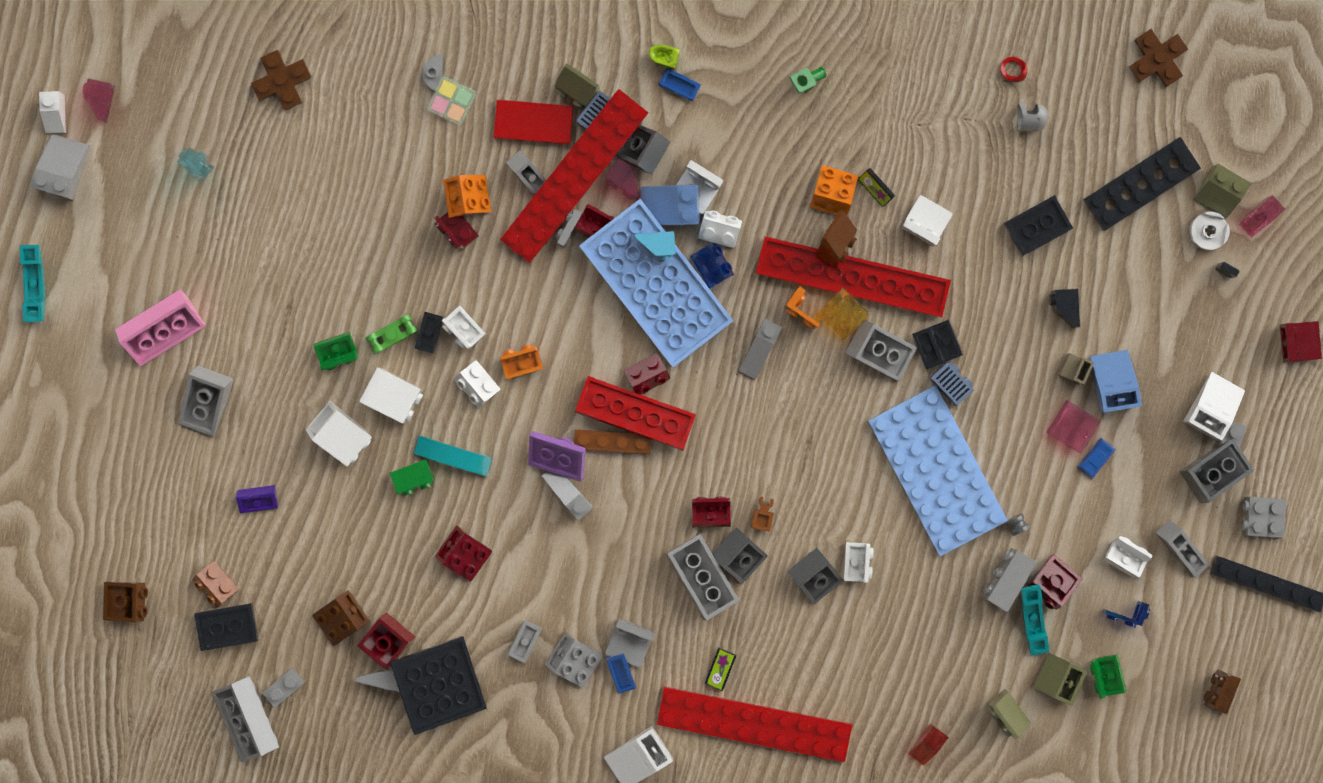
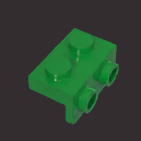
(336, 351)
(1107, 676)

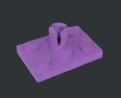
(556, 455)

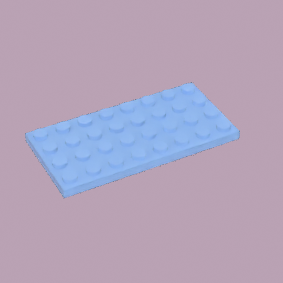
(659, 293)
(937, 470)

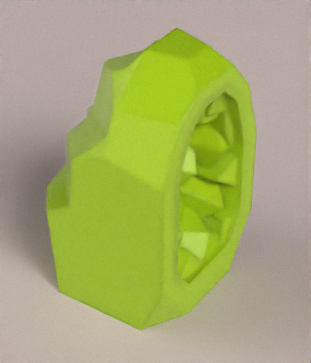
(664, 56)

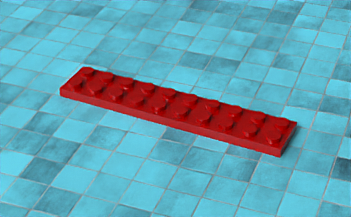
(574, 175)
(857, 276)
(754, 724)

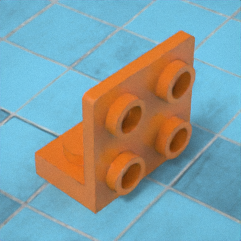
(833, 191)
(466, 195)
(796, 299)

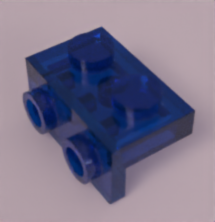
(712, 265)

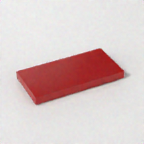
(533, 122)

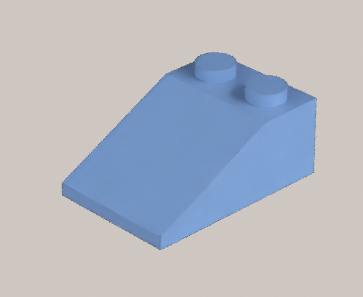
(673, 203)

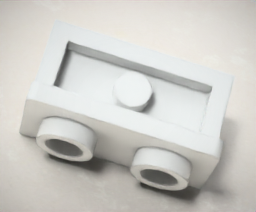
(720, 229)
(463, 327)
(476, 384)
(1127, 557)
(857, 562)

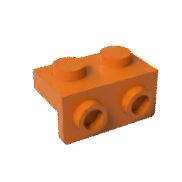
(521, 362)

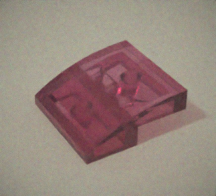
(1073, 427)

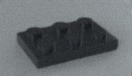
(1038, 225)
(226, 627)

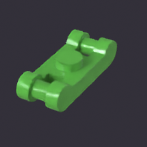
(391, 334)

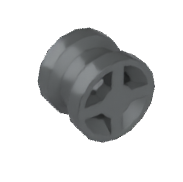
(1017, 524)

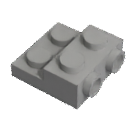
(1264, 517)

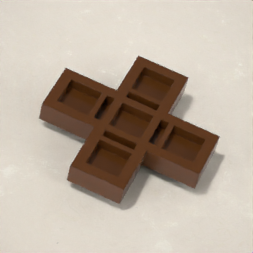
(1158, 57)
(281, 80)

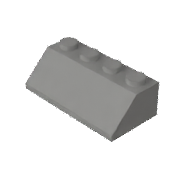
(702, 577)
(245, 719)

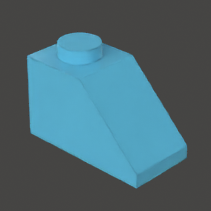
(658, 243)

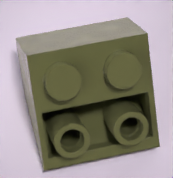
(1060, 679)
(1009, 713)

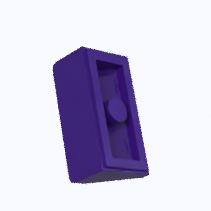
(257, 499)

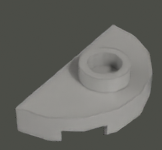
(433, 71)

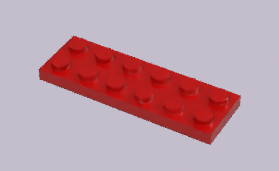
(635, 413)

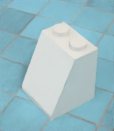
(391, 395)
(338, 434)

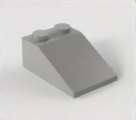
(60, 167)
(881, 350)
(205, 400)

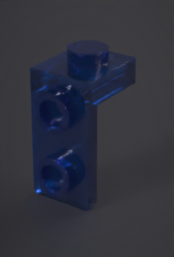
(1141, 612)

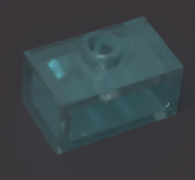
(195, 163)

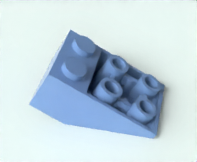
(1115, 382)

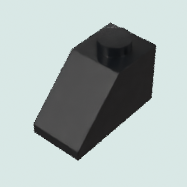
(1066, 305)

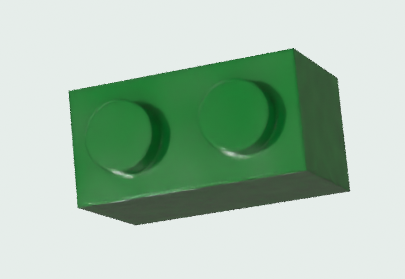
(412, 477)

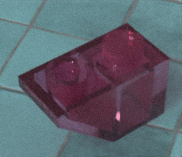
(623, 177)

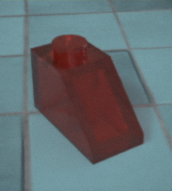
(928, 744)

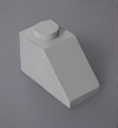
(526, 172)

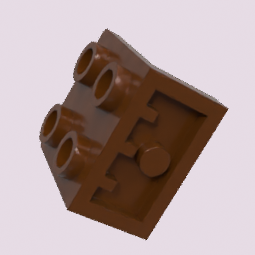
(340, 618)
(1221, 691)

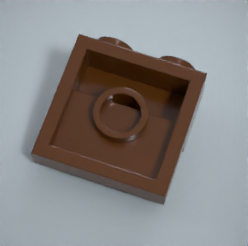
(124, 601)

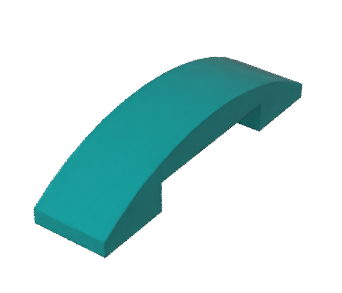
(33, 283)
(452, 456)
(1033, 620)

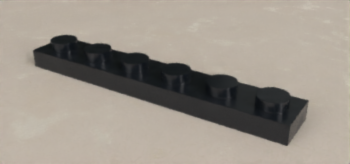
(1267, 583)

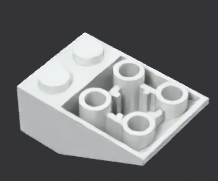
(1215, 407)
(639, 757)

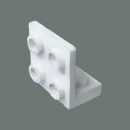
(707, 183)
(927, 220)

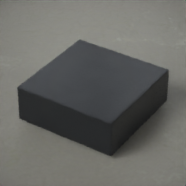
(1227, 269)

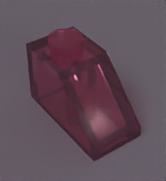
(99, 97)
(1261, 215)

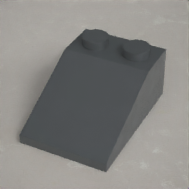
(1216, 471)

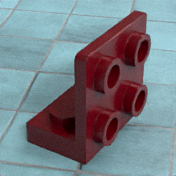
(458, 230)
(1300, 341)
(463, 554)

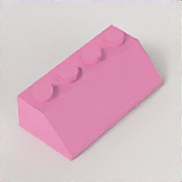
(160, 328)

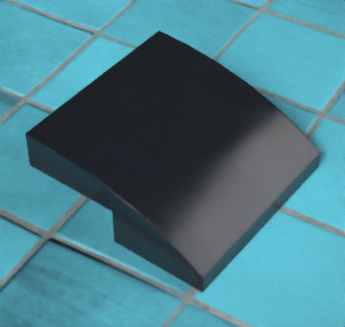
(937, 344)

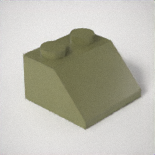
(576, 86)
(1222, 190)

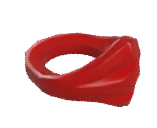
(1023, 68)

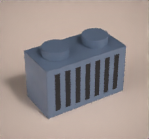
(592, 110)
(952, 383)

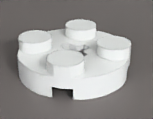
(1219, 226)

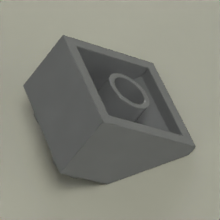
(644, 149)
(739, 555)
(815, 575)

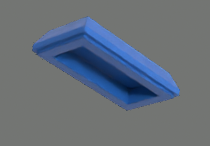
(679, 84)
(1096, 458)
(620, 673)

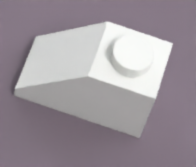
(53, 111)

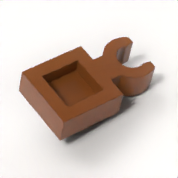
(763, 518)

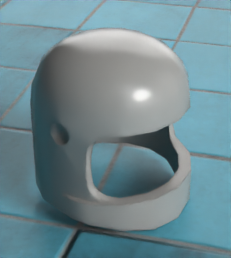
(1031, 120)

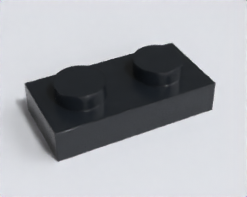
(429, 332)

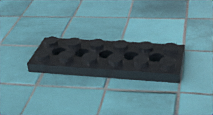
(1143, 170)

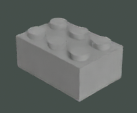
(1008, 579)

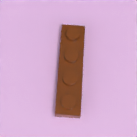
(612, 441)

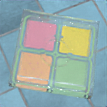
(451, 100)

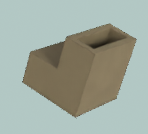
(1076, 369)

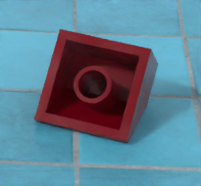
(386, 641)

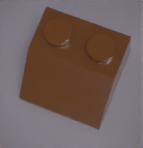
(837, 240)

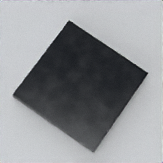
(438, 685)

